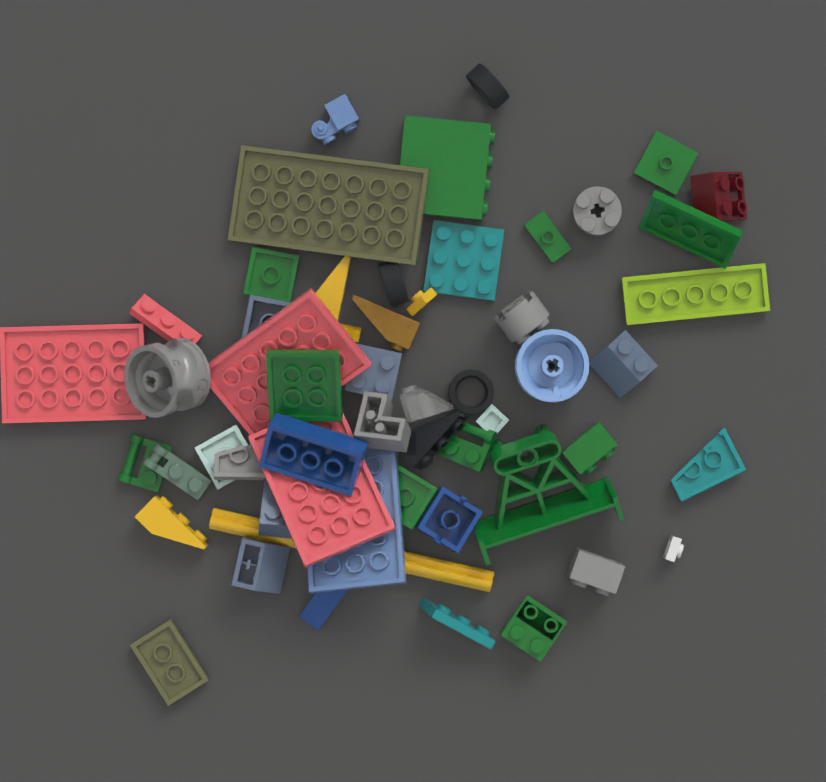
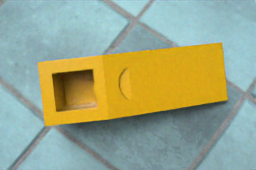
(164, 522)

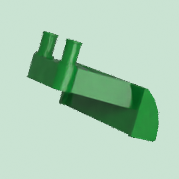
(544, 512)

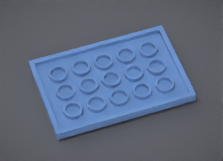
(378, 560)

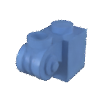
(341, 119)

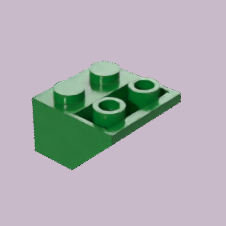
(533, 627)

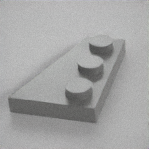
(237, 464)

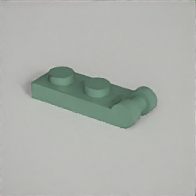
(178, 472)

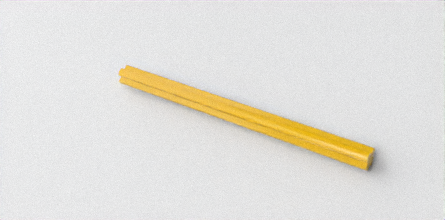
(414, 563)

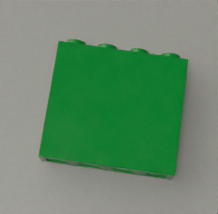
(456, 160)

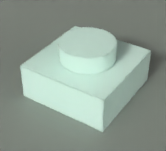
(492, 419)

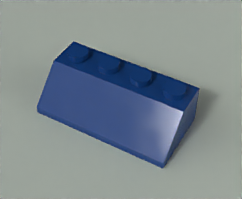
(313, 454)

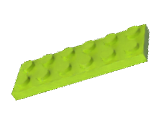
(695, 294)

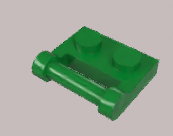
(468, 453)
(147, 478)

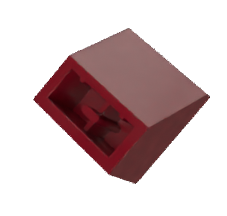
(720, 195)

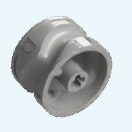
(167, 377)

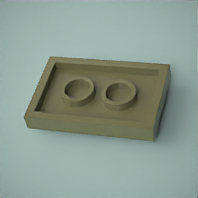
(169, 662)

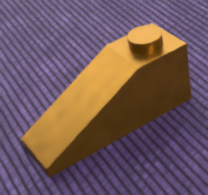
(393, 326)

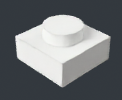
(673, 549)

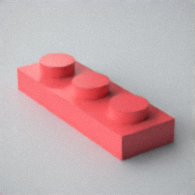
(162, 320)

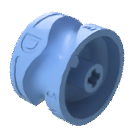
(569, 360)

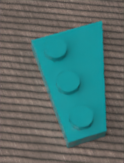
(710, 467)
(460, 623)

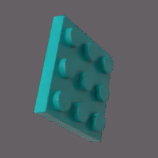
(464, 260)

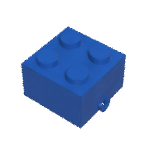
(449, 519)

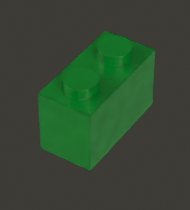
(589, 448)

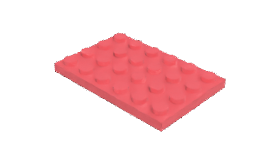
(241, 370)
(67, 372)
(323, 519)

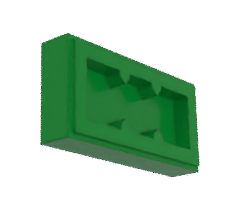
(547, 237)

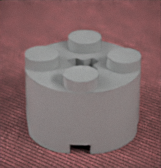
(605, 200)
(522, 317)

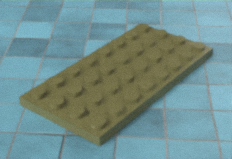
(329, 205)

